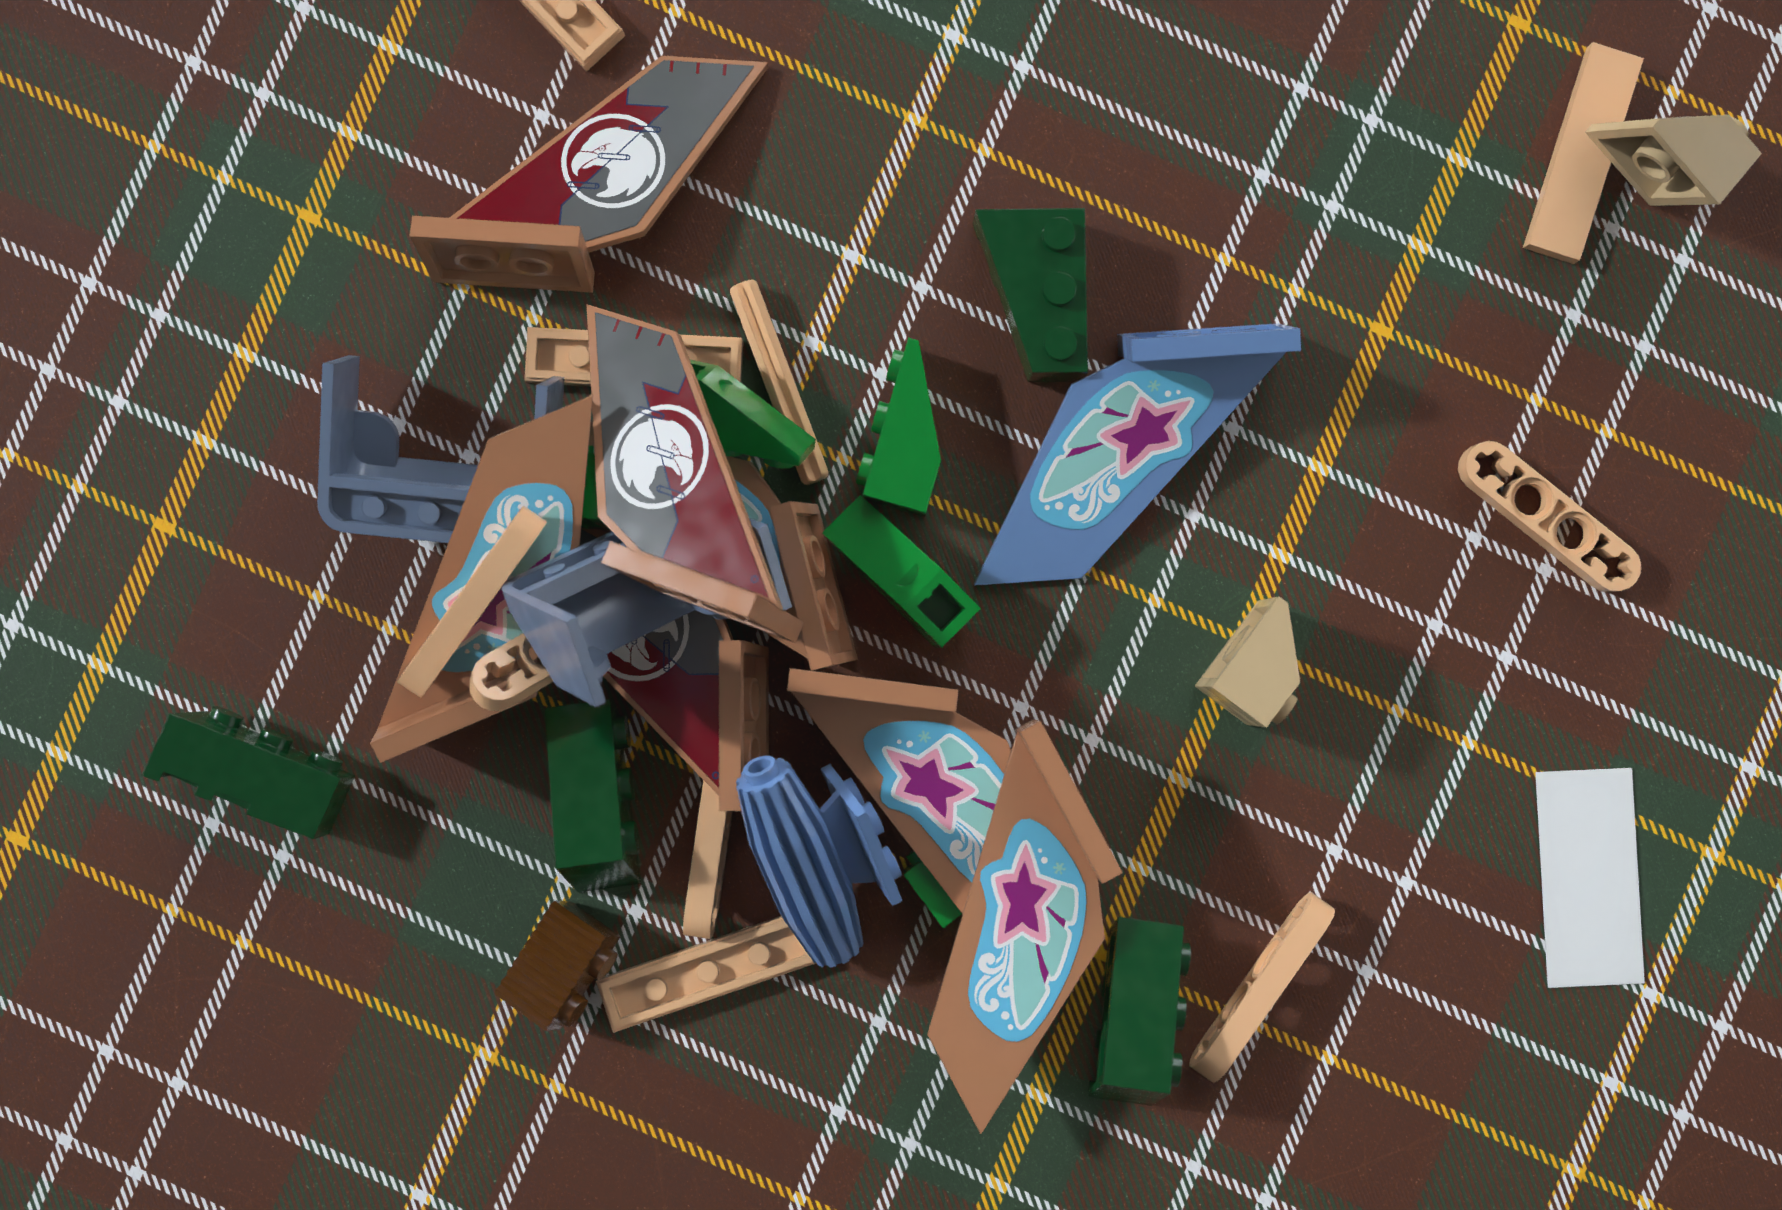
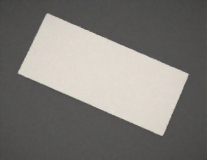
(1589, 877)

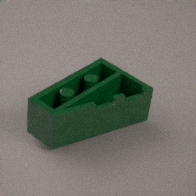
(1041, 282)
(251, 770)
(592, 796)
(1141, 1012)

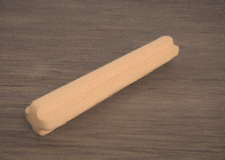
(775, 370)

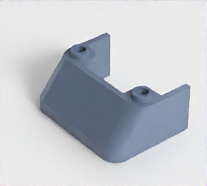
(366, 482)
(583, 610)

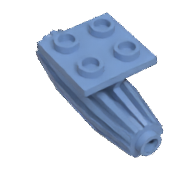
(815, 854)

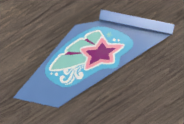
(1123, 441)

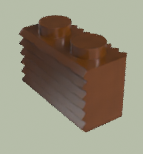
(559, 966)

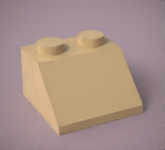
(1678, 157)
(1256, 667)

